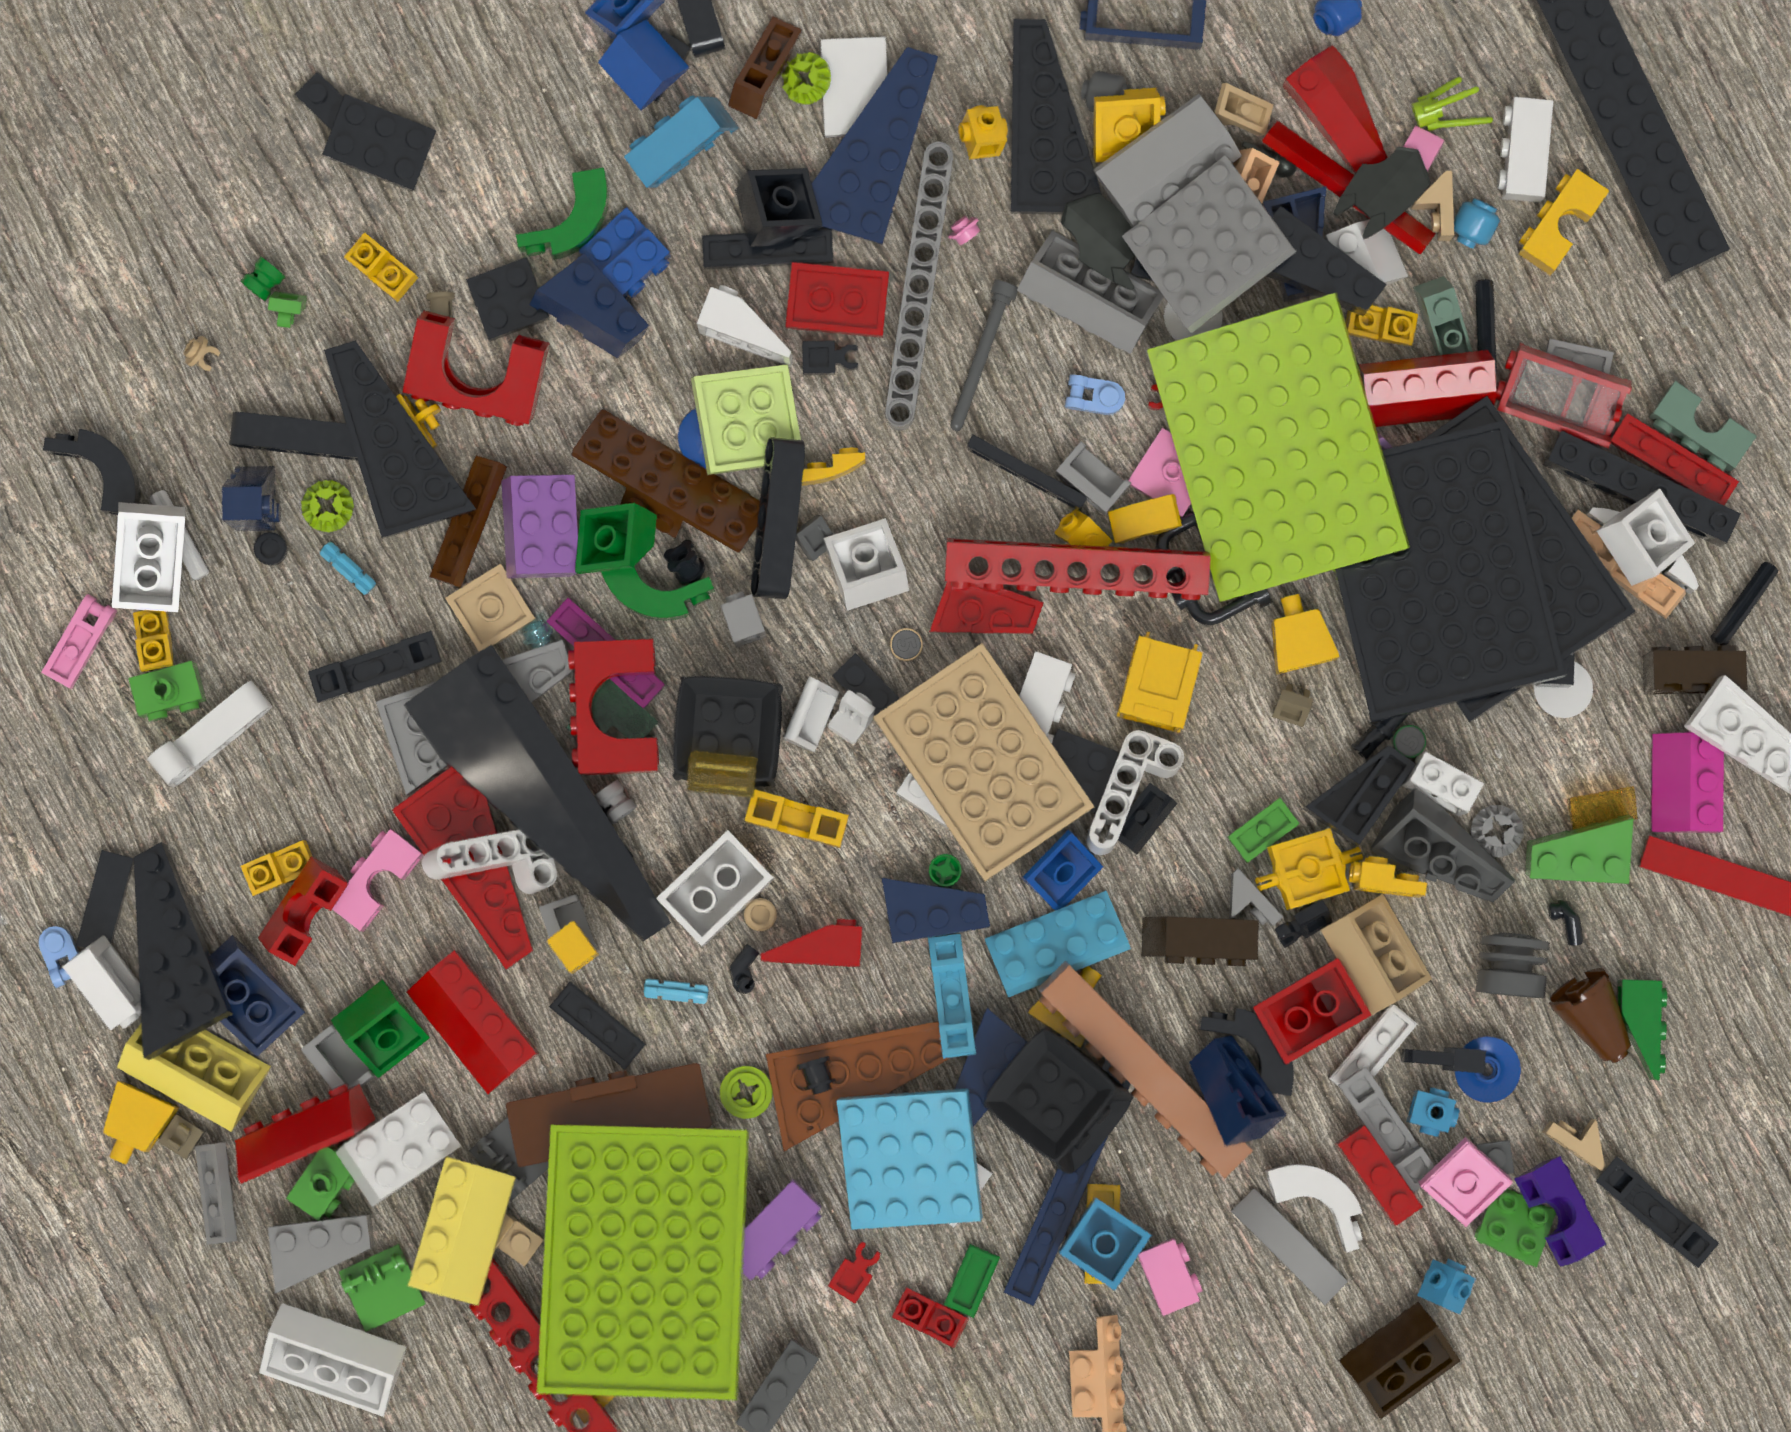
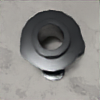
(685, 562)
(817, 1075)

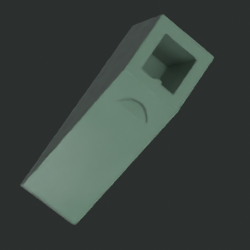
(1442, 316)

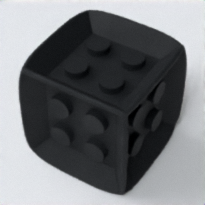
(728, 719)
(1057, 1100)

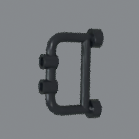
(1260, 597)

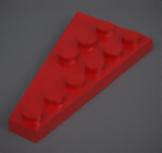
(453, 812)

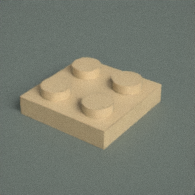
(490, 608)

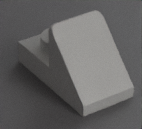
(1245, 892)

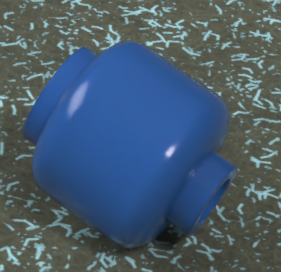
(1337, 16)

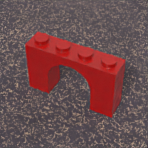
(432, 378)
(594, 665)

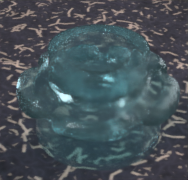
(537, 634)

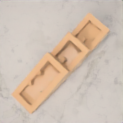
(1657, 592)

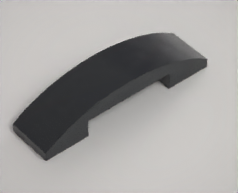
(375, 667)
(1656, 1212)

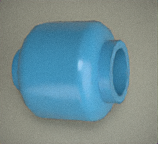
(1475, 223)

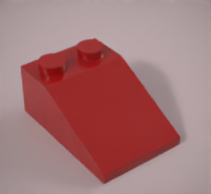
(826, 946)
(1311, 1011)

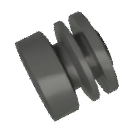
(1512, 966)

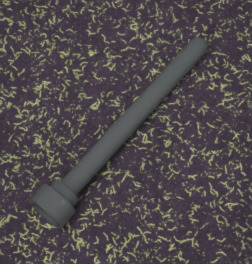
(1002, 295)

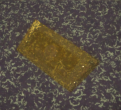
(721, 774)
(1602, 806)

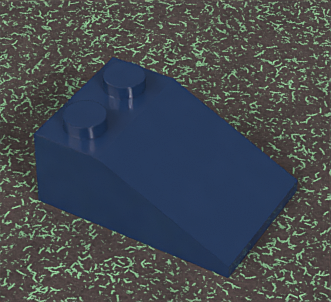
(258, 1001)

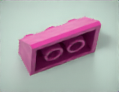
(1686, 784)

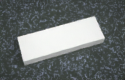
(1376, 1044)

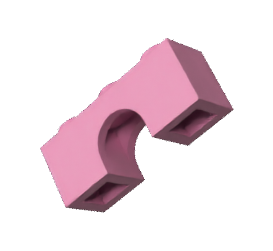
(389, 854)

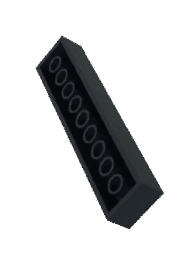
(1632, 133)

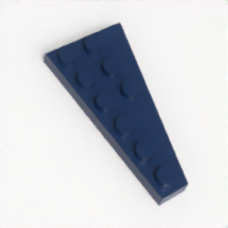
(867, 167)

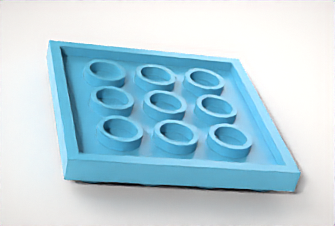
(909, 1159)

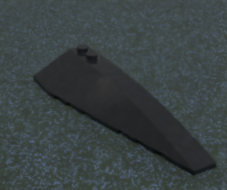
(505, 750)

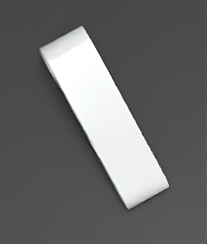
(210, 735)
(1125, 793)
(487, 857)

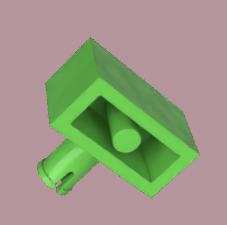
(167, 690)
(321, 1185)

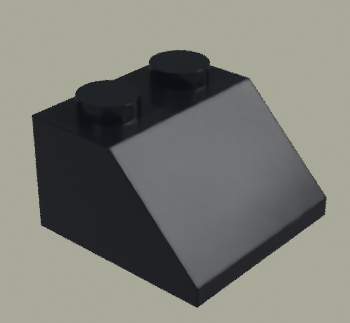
(777, 205)

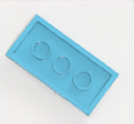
(1073, 934)

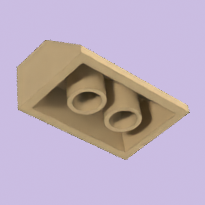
(1376, 954)

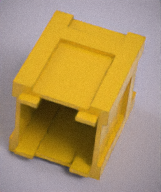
(1159, 684)

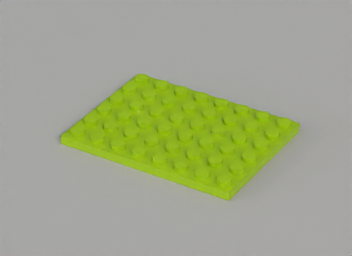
(1278, 447)
(643, 1262)

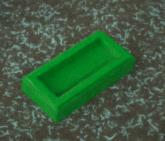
(971, 1280)

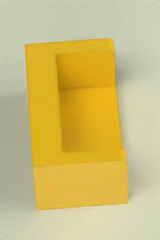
(572, 947)

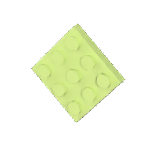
(741, 413)

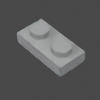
(1580, 354)

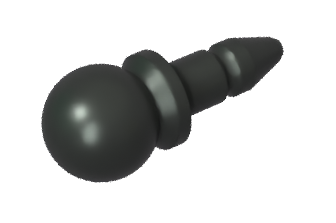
(1285, 167)

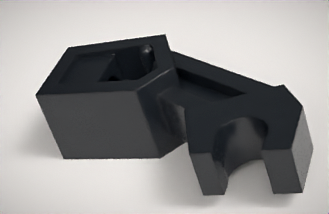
(1451, 1058)

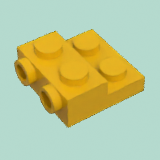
(1124, 118)
(1378, 877)

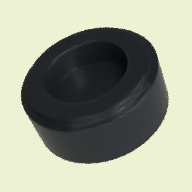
(270, 549)

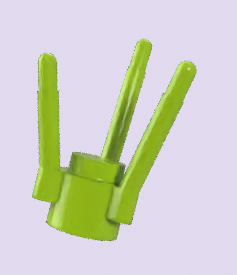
(1429, 109)

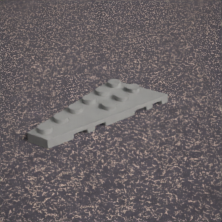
(415, 757)

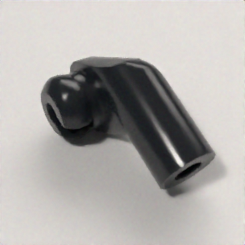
(1571, 919)
(740, 970)

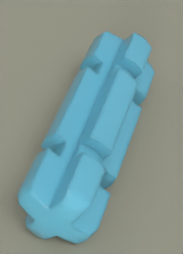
(347, 568)
(676, 991)

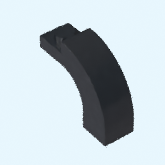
(117, 471)
(1247, 1026)

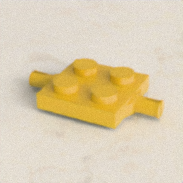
(1308, 868)

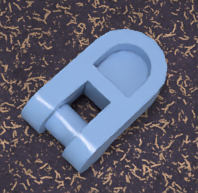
(1106, 399)
(54, 945)

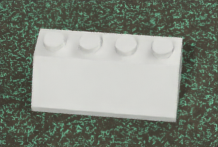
(332, 1359)

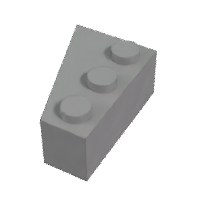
(315, 1246)

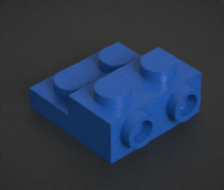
(627, 253)

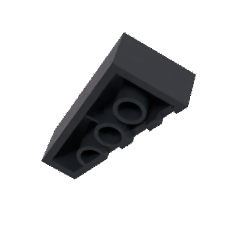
(1323, 268)

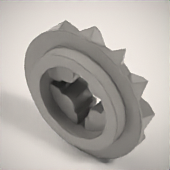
(1504, 816)

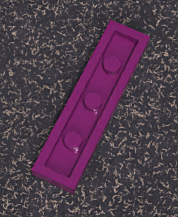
(577, 626)

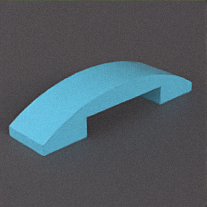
(952, 996)

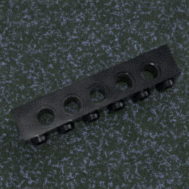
(1632, 483)

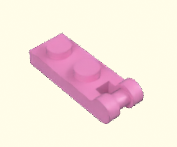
(78, 642)

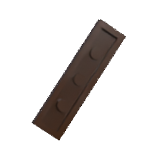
(466, 529)

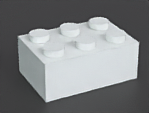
(148, 557)
(715, 888)
(398, 1149)

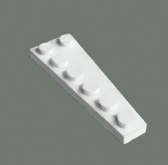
(1744, 732)

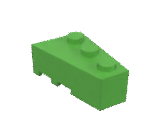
(1584, 854)

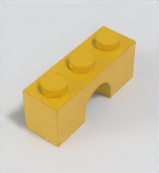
(1577, 197)
(797, 819)

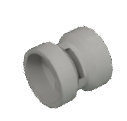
(615, 802)

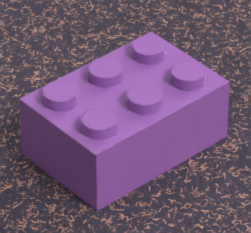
(540, 526)
(776, 1228)

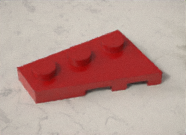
(985, 611)

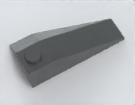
(1431, 842)

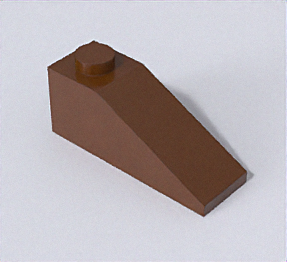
(764, 68)

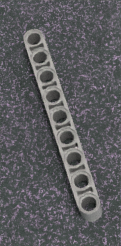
(919, 270)

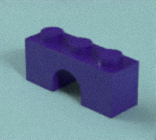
(1576, 1231)

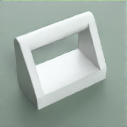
(811, 714)

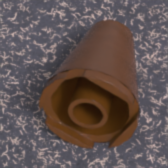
(1593, 1014)

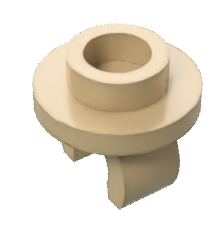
(196, 350)

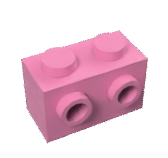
(1169, 1277)

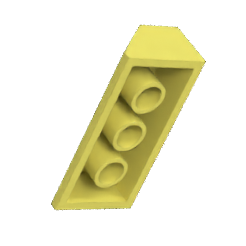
(200, 1074)
(462, 1231)

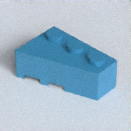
(679, 139)

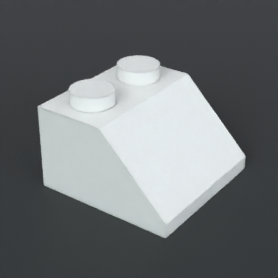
(1375, 253)
(1645, 537)
(866, 564)

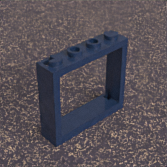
(1191, 41)

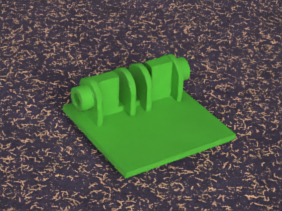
(1515, 1227)
(381, 1288)

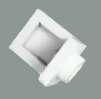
(852, 717)

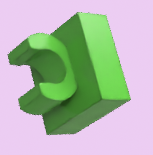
(287, 306)

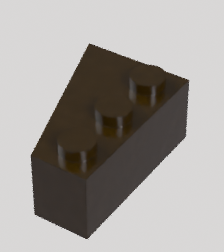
(1692, 669)
(1200, 939)

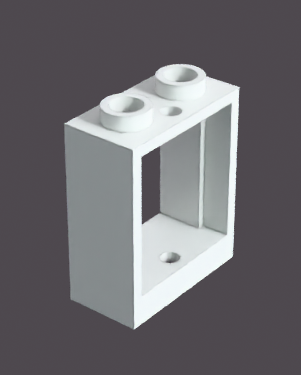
(1452, 787)
(106, 983)

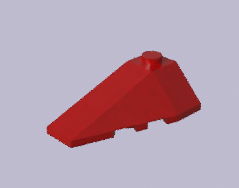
(1336, 106)

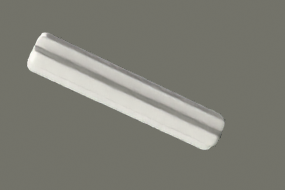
(191, 556)

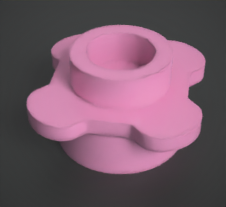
(964, 230)

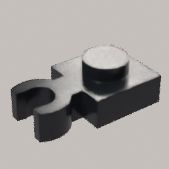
(821, 357)
(1307, 922)

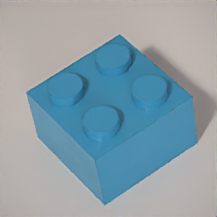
(1104, 1243)

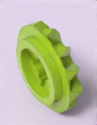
(819, 76)
(327, 521)
(741, 1107)

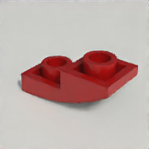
(930, 1317)

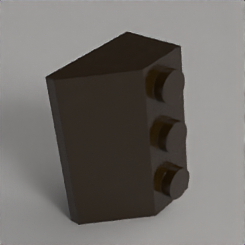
(1399, 1360)

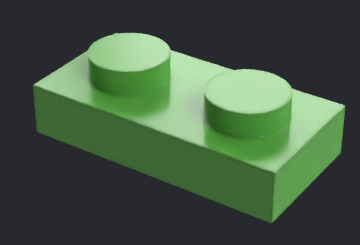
(1263, 830)

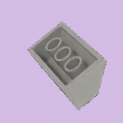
(1165, 159)
(1087, 297)

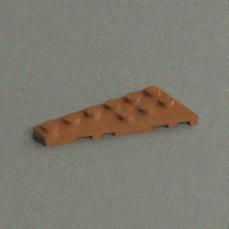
(861, 1068)

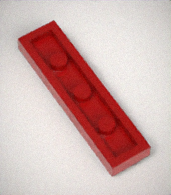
(1672, 460)

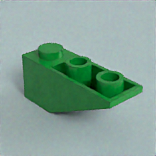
(1642, 1011)

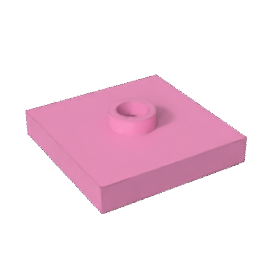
(1161, 472)
(1465, 1182)

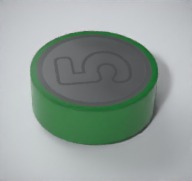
(1409, 741)

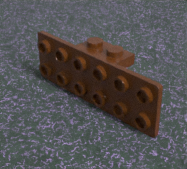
(668, 483)
(651, 1100)

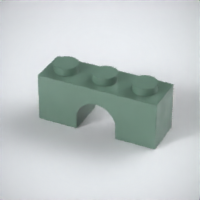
(1676, 416)

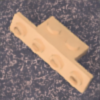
(1097, 1378)

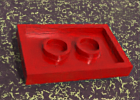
(837, 300)

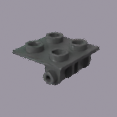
(498, 1154)

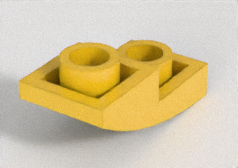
(381, 267)
(1383, 325)
(843, 464)
(1145, 518)
(153, 639)
(276, 868)

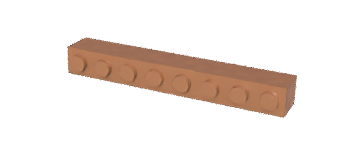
(1141, 1066)

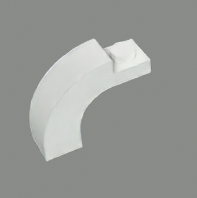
(1305, 1180)

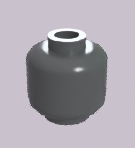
(1102, 85)

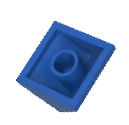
(620, 15)
(642, 63)
(1062, 871)

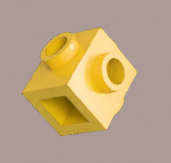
(983, 132)

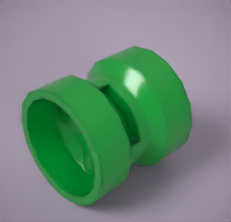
(262, 279)
(942, 867)

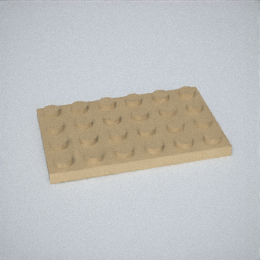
(983, 762)

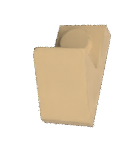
(1243, 110)
(1439, 197)
(1585, 1147)
(518, 1240)

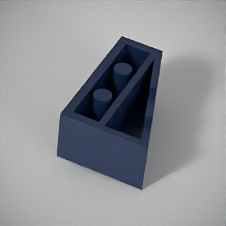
(931, 911)

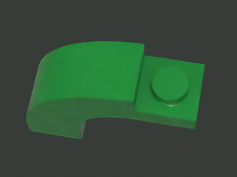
(582, 223)
(653, 603)

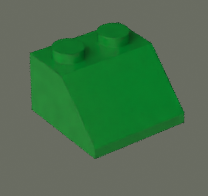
(614, 537)
(379, 1029)

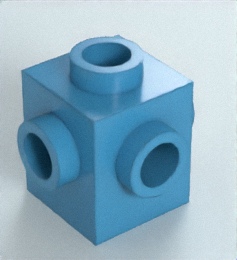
(1421, 1111)
(1447, 1285)

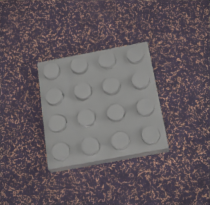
(1208, 244)

